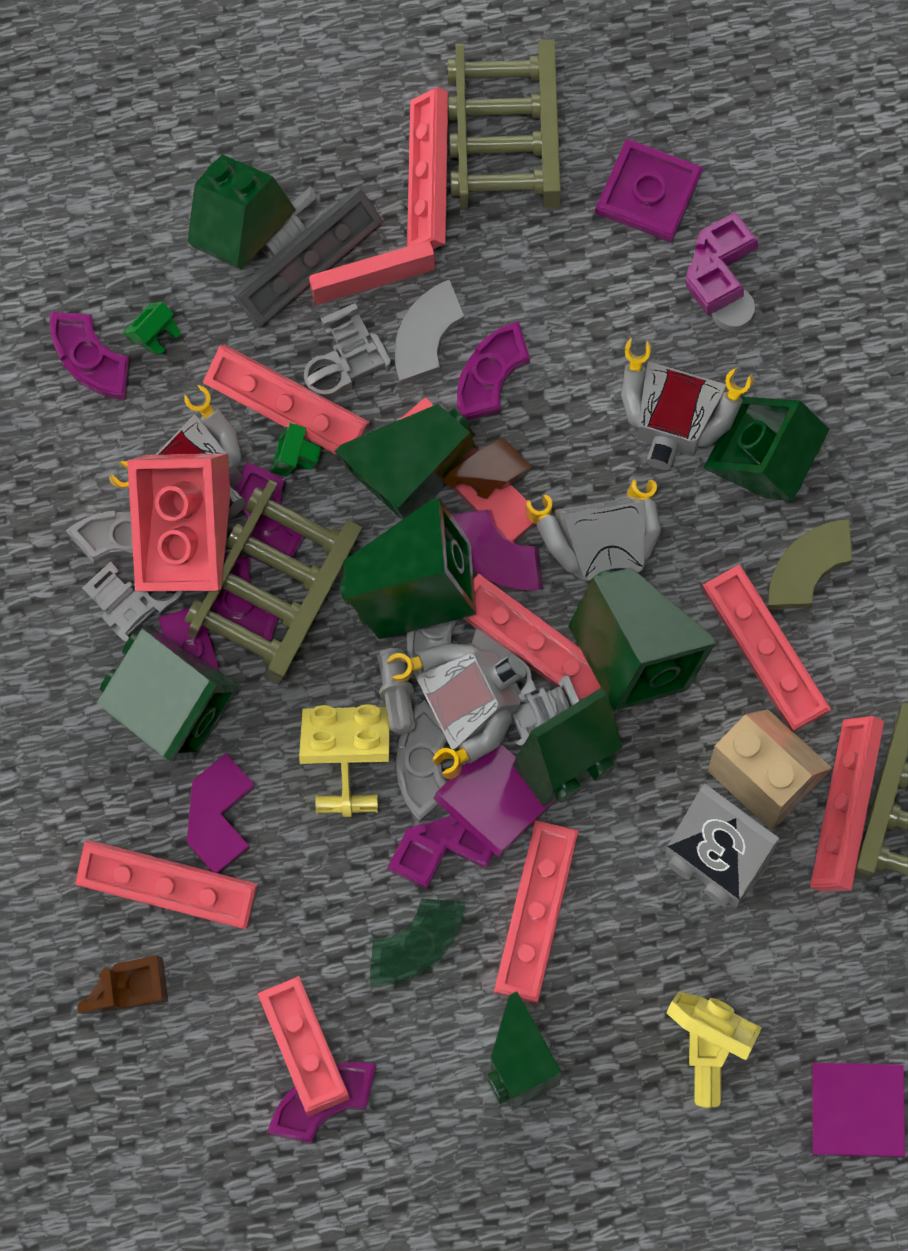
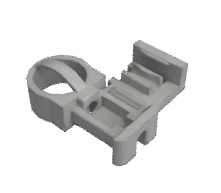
(357, 355)
(127, 606)
(540, 706)

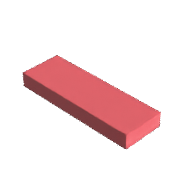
(372, 272)
(303, 1046)

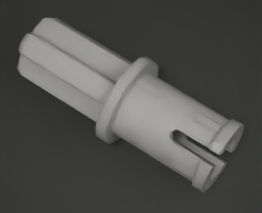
(396, 694)

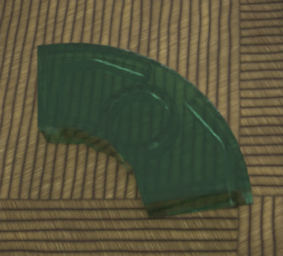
(419, 945)

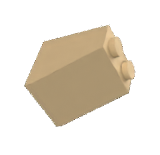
(766, 766)

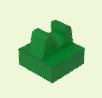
(148, 324)
(294, 451)

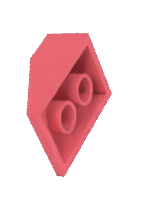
(179, 520)

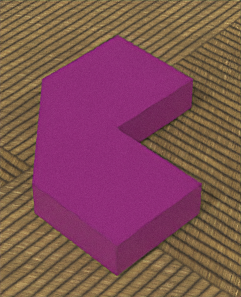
(716, 247)
(211, 797)
(426, 845)

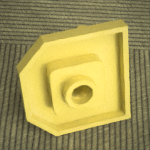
(713, 1034)

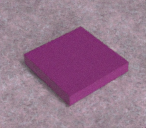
(649, 190)
(492, 800)
(858, 1110)

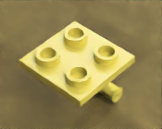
(345, 738)

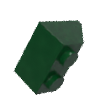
(236, 211)
(769, 447)
(570, 749)
(520, 1058)

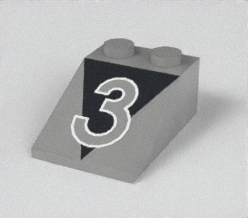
(720, 848)

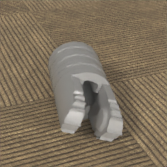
(293, 226)

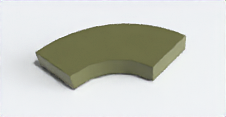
(807, 562)

